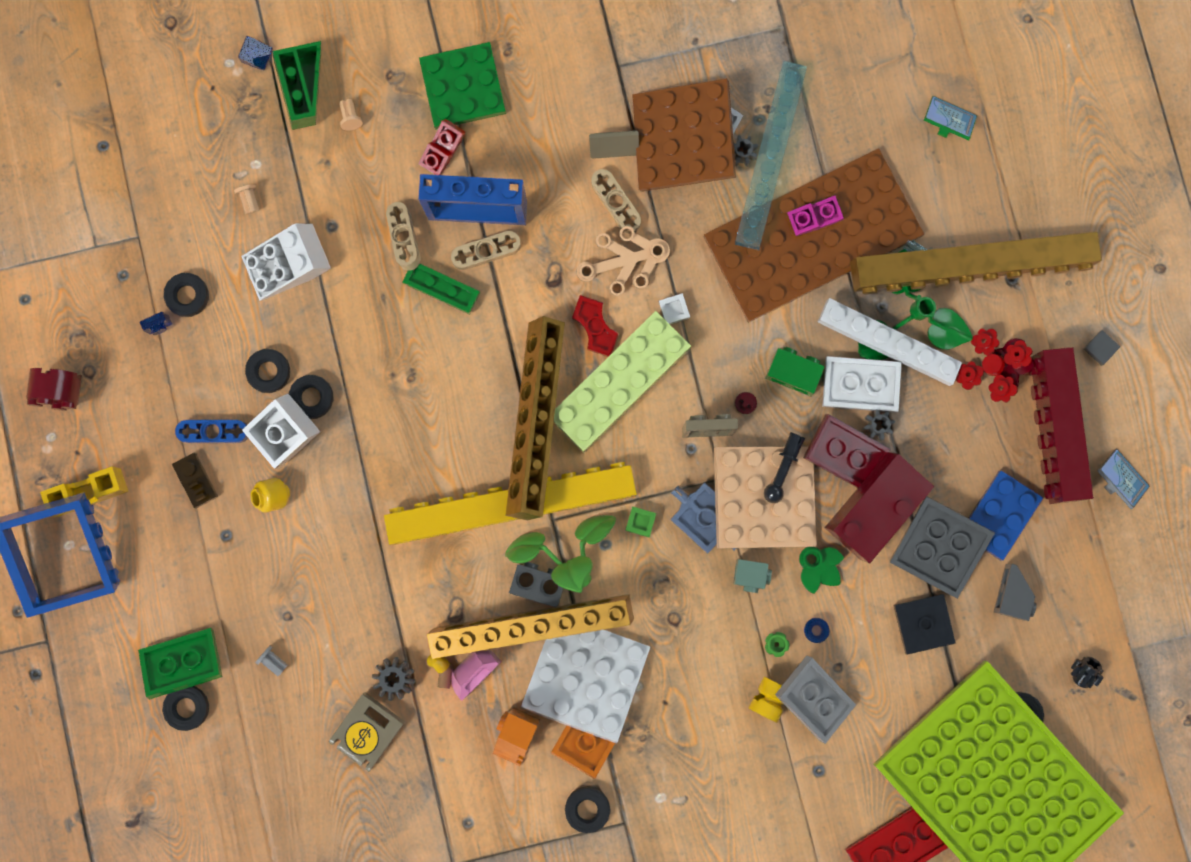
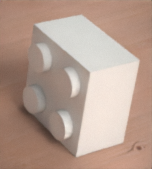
(281, 430)

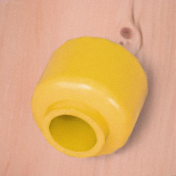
(270, 495)

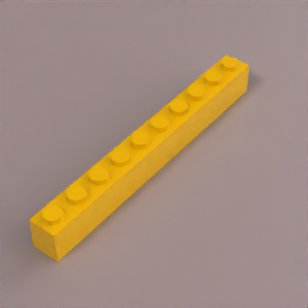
(490, 509)

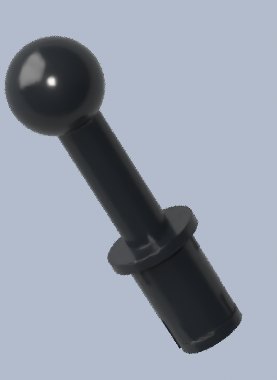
(774, 492)

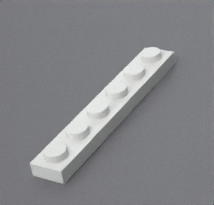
(889, 342)

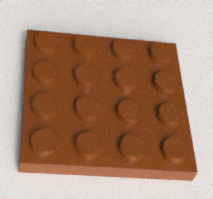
(684, 135)

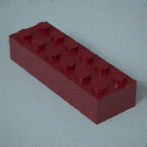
(1060, 426)

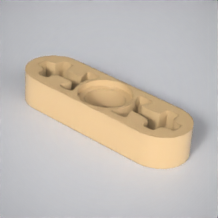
(600, 190)
(410, 243)
(505, 251)

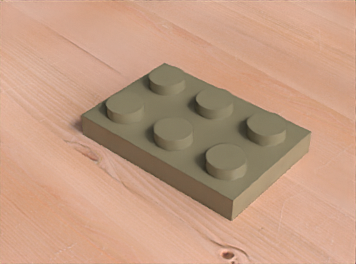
(700, 427)

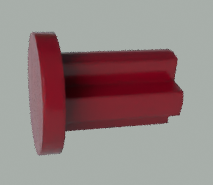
(745, 403)

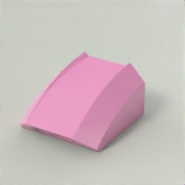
(473, 672)

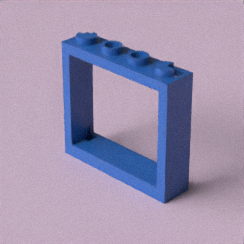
(473, 199)
(18, 570)

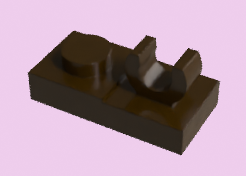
(195, 480)

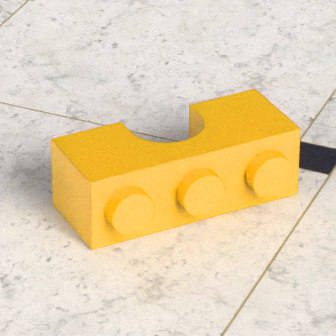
(97, 488)

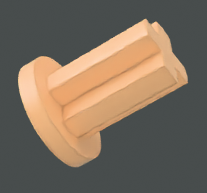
(350, 120)
(248, 198)

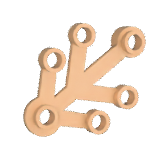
(627, 259)

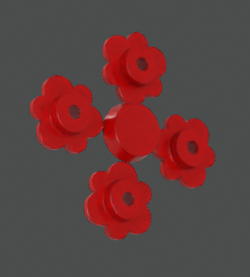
(994, 364)

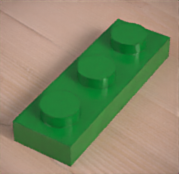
(442, 288)

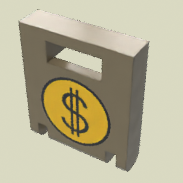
(363, 736)

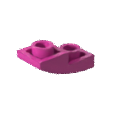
(815, 216)

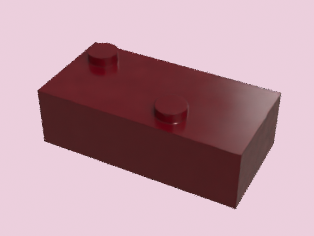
(879, 507)

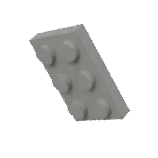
(815, 699)

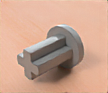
(272, 661)

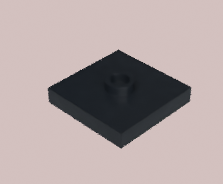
(924, 624)

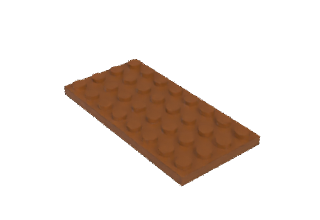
(792, 265)

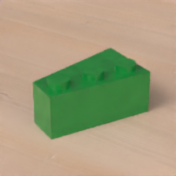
(299, 81)

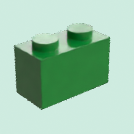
(795, 371)

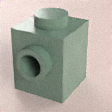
(751, 575)

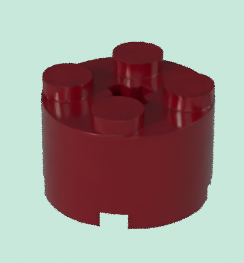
(53, 388)

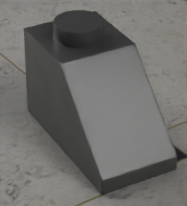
(1014, 595)

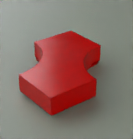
(600, 337)

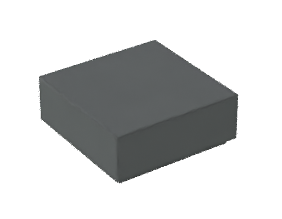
(1101, 347)

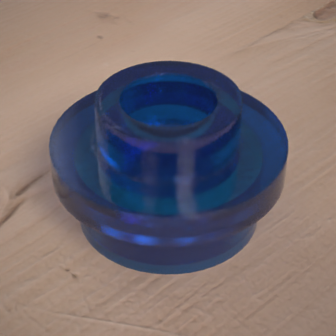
(824, 630)

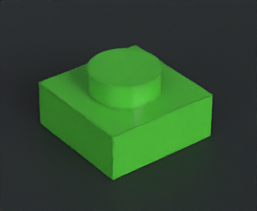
(640, 522)

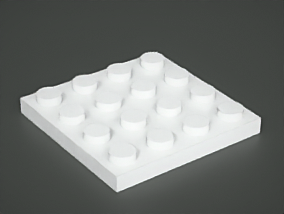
(587, 681)

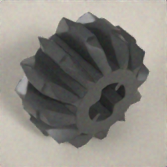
(398, 686)

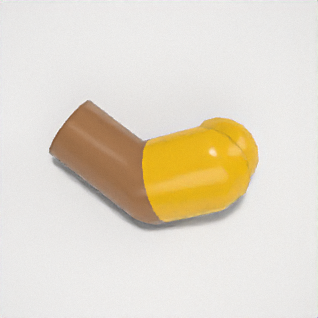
(444, 669)

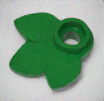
(822, 570)

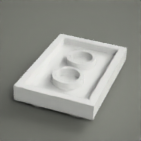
(861, 384)

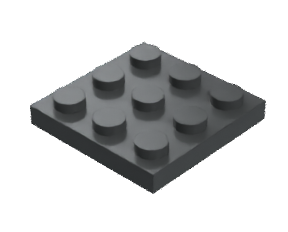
(942, 547)

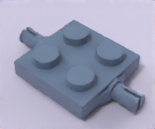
(697, 516)

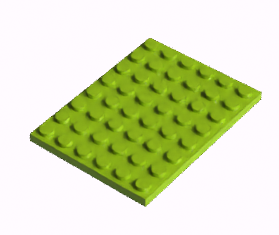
(997, 778)

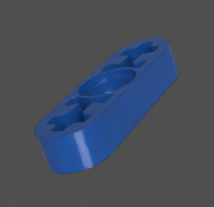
(194, 438)

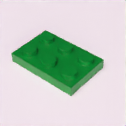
(180, 663)

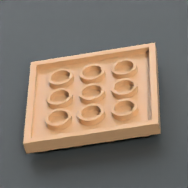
(745, 515)

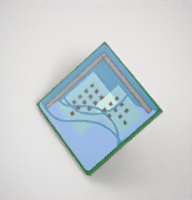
(950, 118)

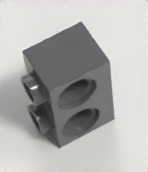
(536, 590)

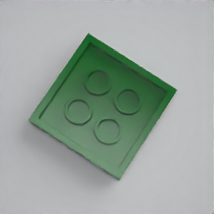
(462, 85)

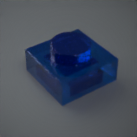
(156, 324)

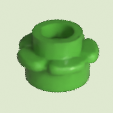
(783, 644)

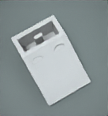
(286, 260)

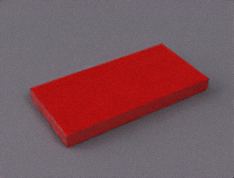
(899, 840)

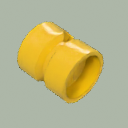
(767, 703)

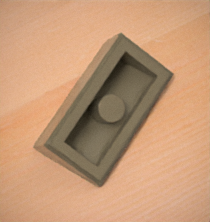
(613, 144)

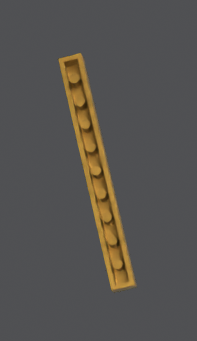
(975, 262)

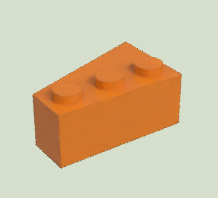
(515, 735)

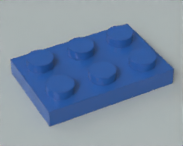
(1006, 511)

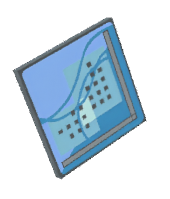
(1123, 479)

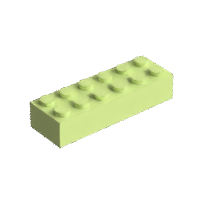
(620, 381)

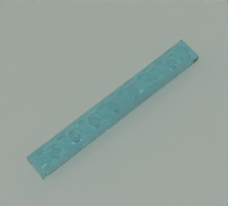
(771, 155)

